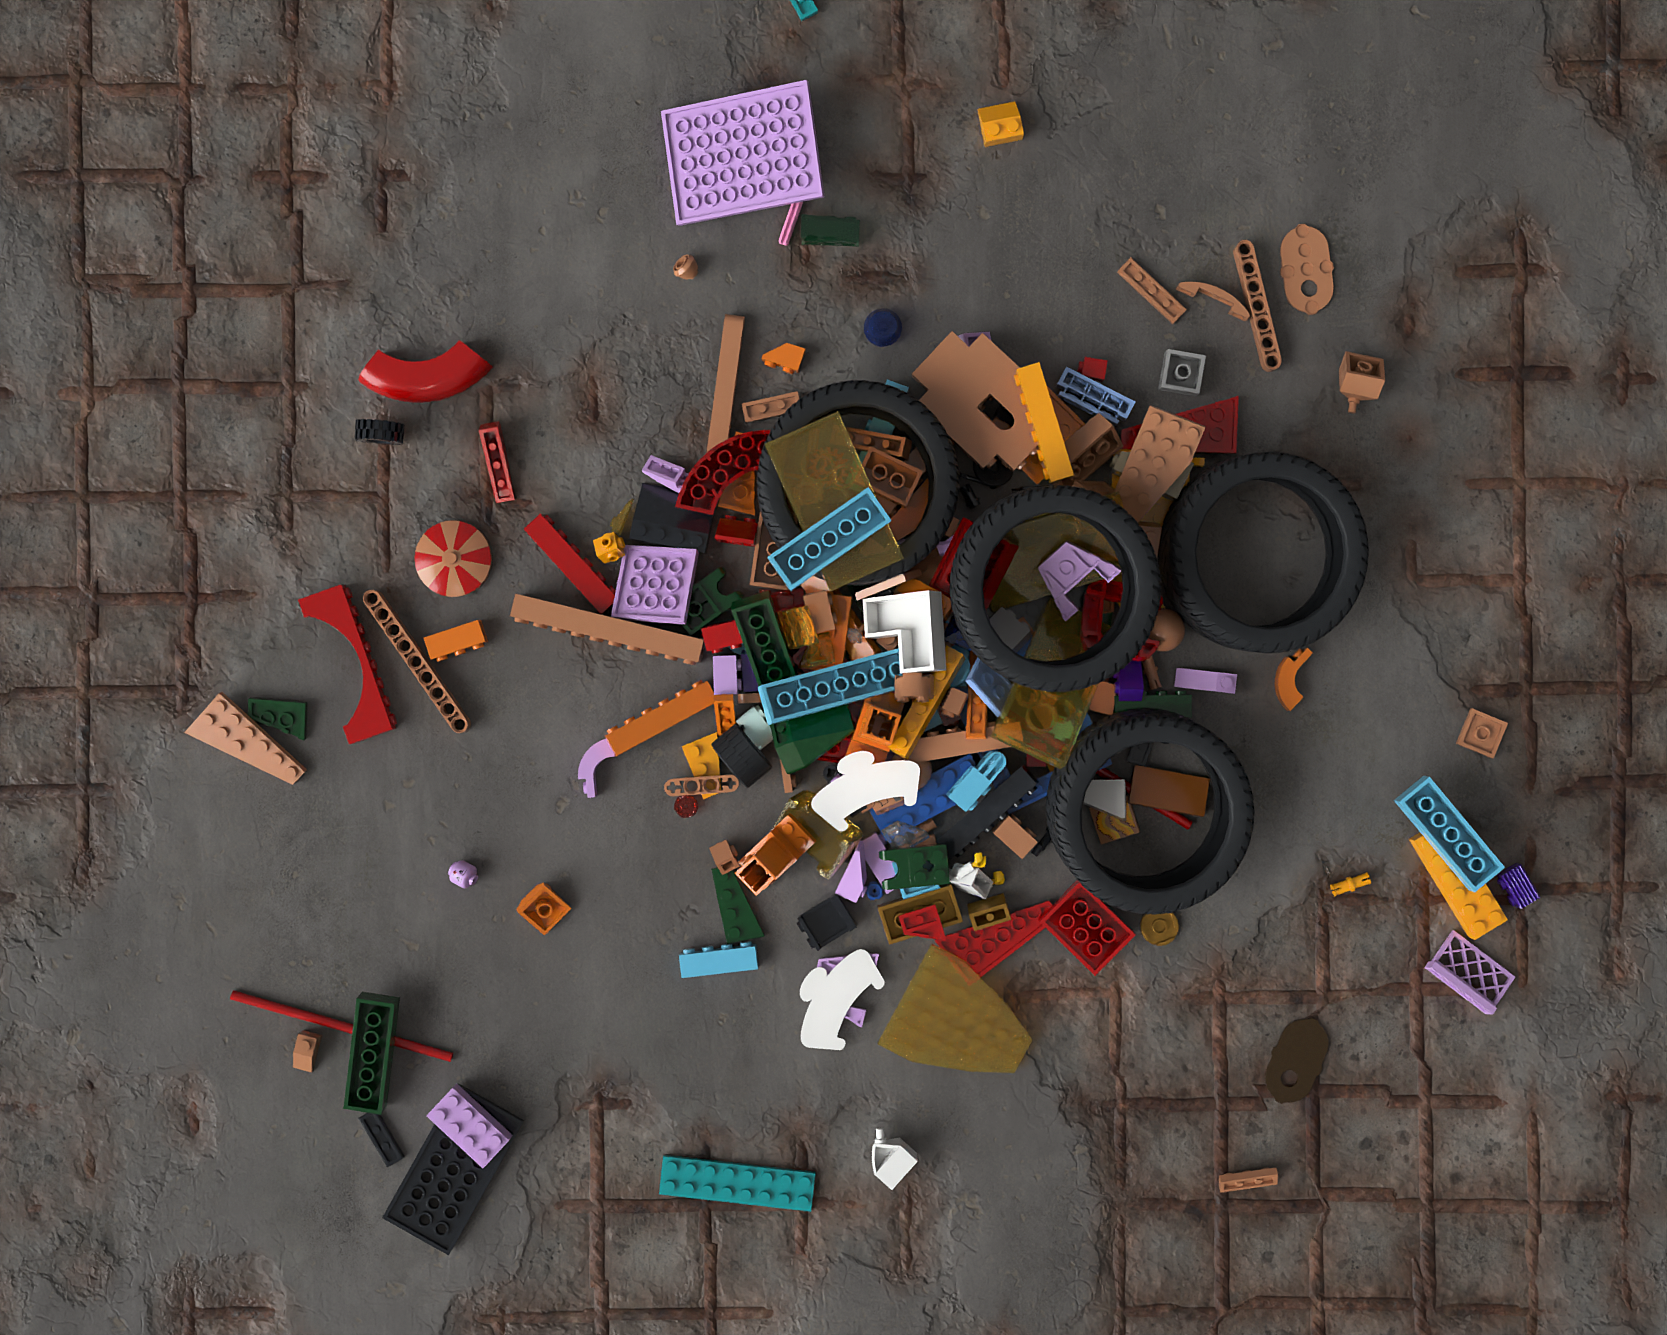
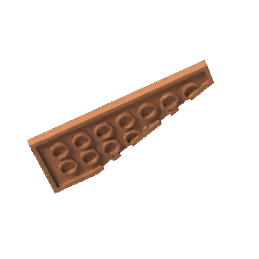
(1157, 459)

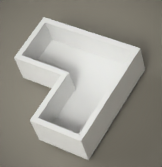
(916, 622)

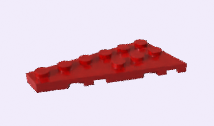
(1220, 428)

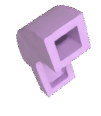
(589, 764)

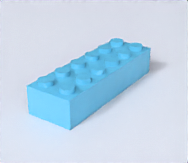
(829, 539)
(1449, 833)

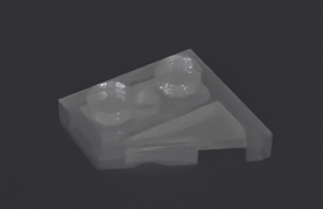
(904, 835)

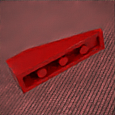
(497, 461)

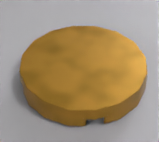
(1159, 928)

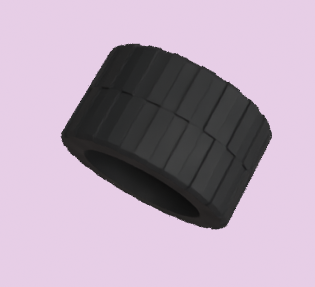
(741, 755)

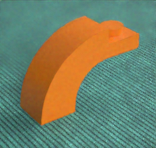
(1285, 678)

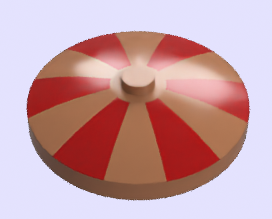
(453, 558)

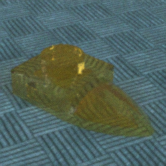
(618, 522)

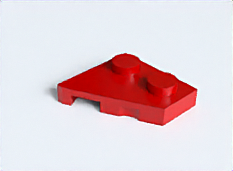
(923, 923)

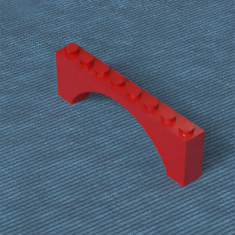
(373, 710)

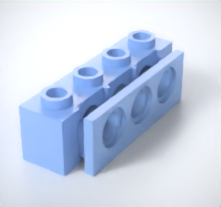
(1094, 393)

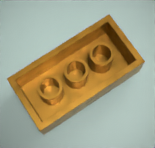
(943, 899)

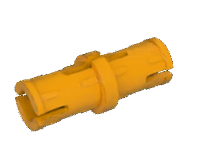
(1350, 884)

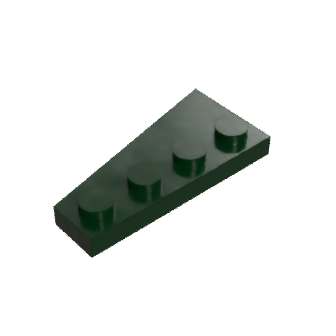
(735, 911)

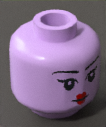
(463, 874)

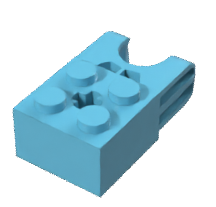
(977, 780)

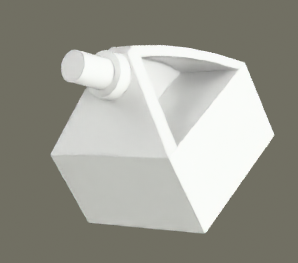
(891, 1159)

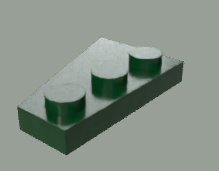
(281, 714)

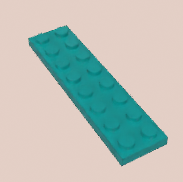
(737, 1183)

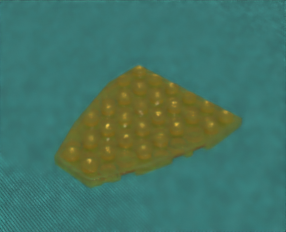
(954, 1020)

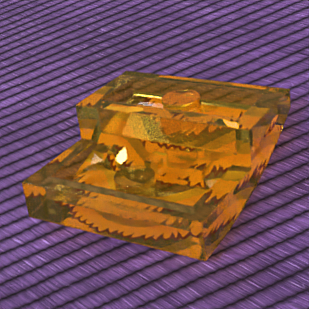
(798, 627)

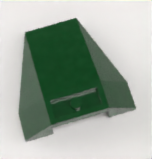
(810, 736)

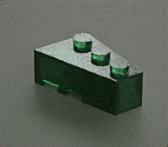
(829, 230)

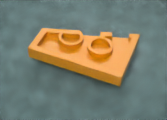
(704, 760)

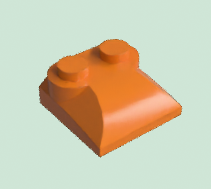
(543, 908)

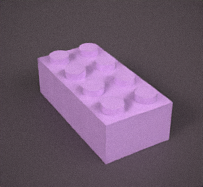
(469, 1125)

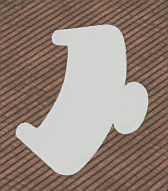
(864, 785)
(832, 997)

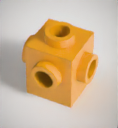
(609, 547)

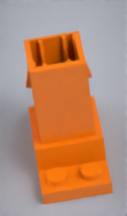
(876, 726)
(774, 854)

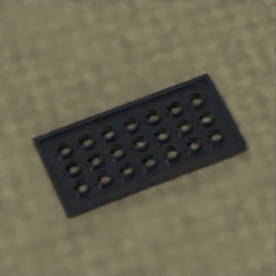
(474, 1191)

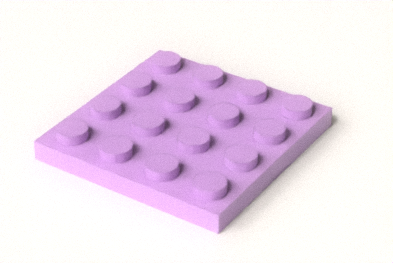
(655, 584)

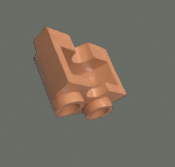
(914, 686)

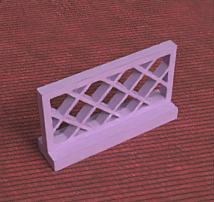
(1465, 988)

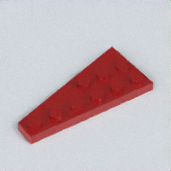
(993, 944)

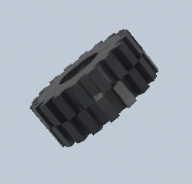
(379, 431)

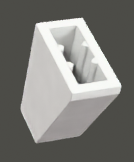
(1107, 797)

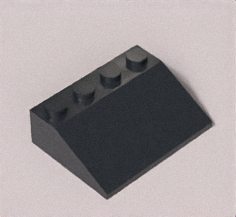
(662, 523)

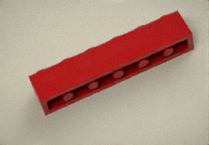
(571, 563)
(726, 634)

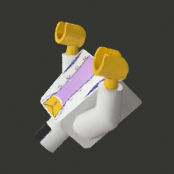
(972, 879)

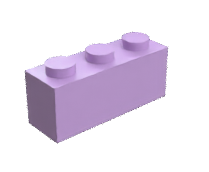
(881, 868)

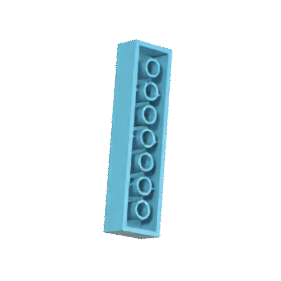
(830, 687)

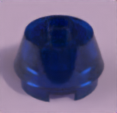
(882, 327)

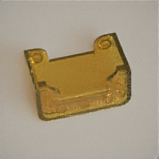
(831, 845)

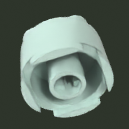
(756, 726)

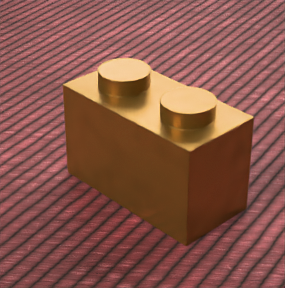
(989, 912)

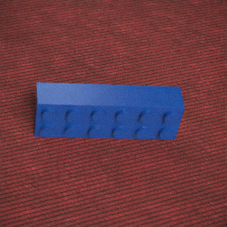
(930, 799)

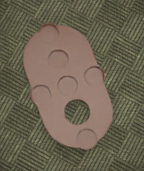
(1305, 258)

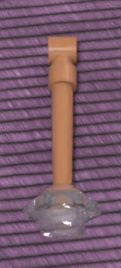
(855, 635)

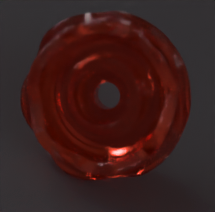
(680, 809)

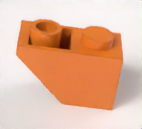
(785, 356)

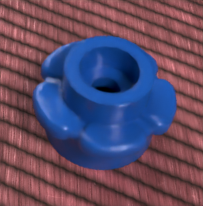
(870, 894)

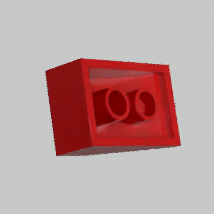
(737, 532)

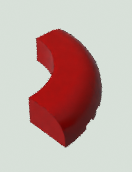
(426, 379)
(719, 469)

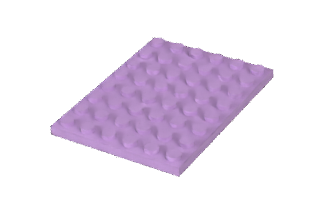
(742, 153)

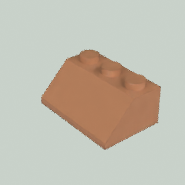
(890, 476)

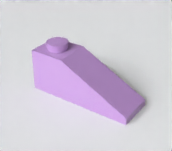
(1205, 680)
(854, 877)

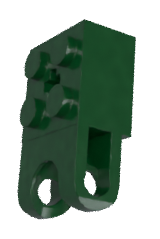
(709, 599)
(910, 866)

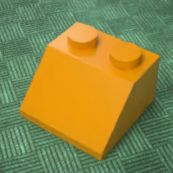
(1000, 124)

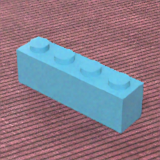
(719, 960)

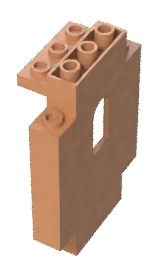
(957, 383)

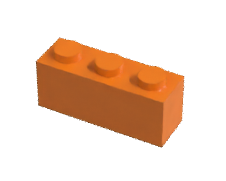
(456, 640)

